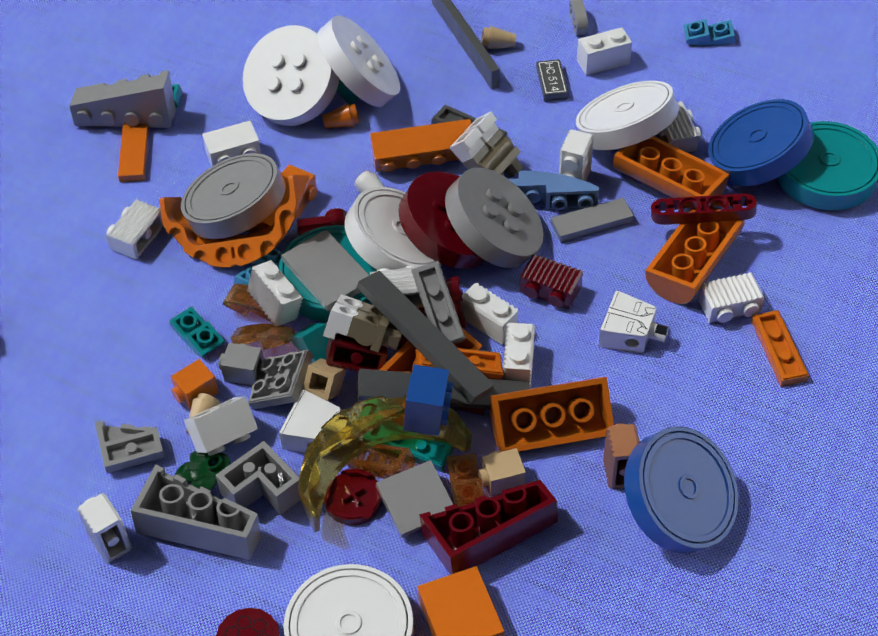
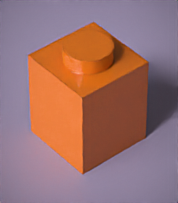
(191, 381)

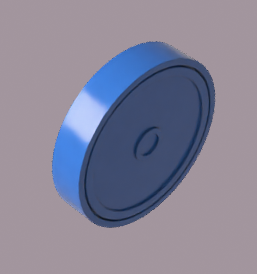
(761, 142)
(681, 490)

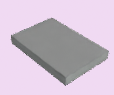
(325, 269)

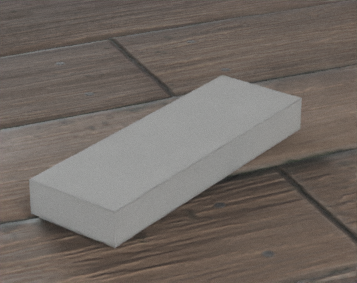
(592, 219)
(438, 301)

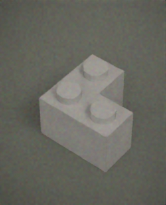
(258, 475)

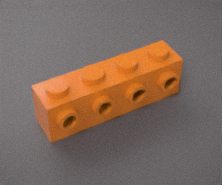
(416, 145)

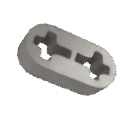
(578, 17)

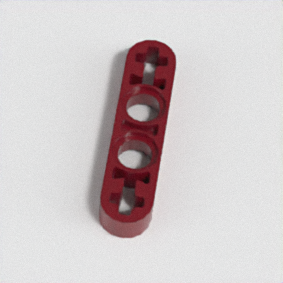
(703, 212)

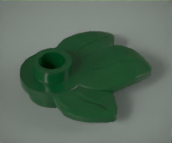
(203, 468)

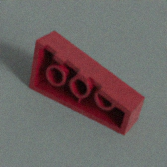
(489, 526)

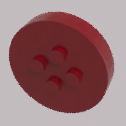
(428, 225)

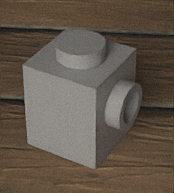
(240, 363)

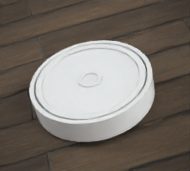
(358, 61)
(289, 76)
(628, 114)
(377, 232)
(349, 603)

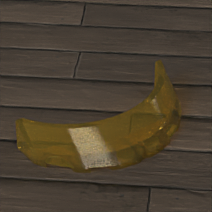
(355, 431)

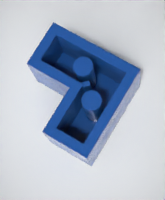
(427, 400)

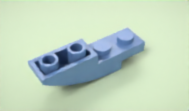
(557, 190)

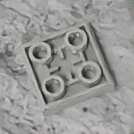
(280, 379)
(413, 494)

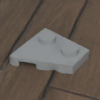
(128, 445)

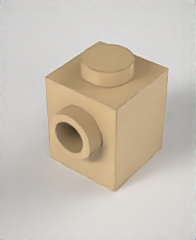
(323, 379)
(502, 471)

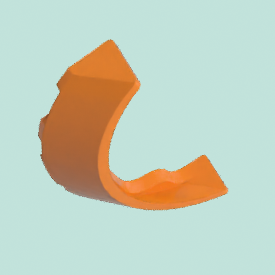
(240, 248)

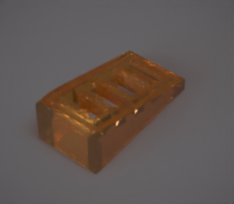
(400, 460)

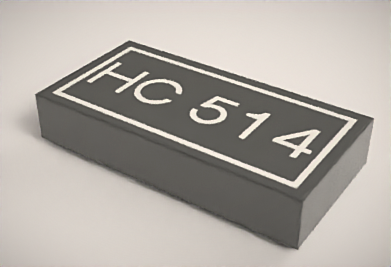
(552, 80)

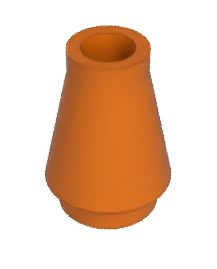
(342, 117)

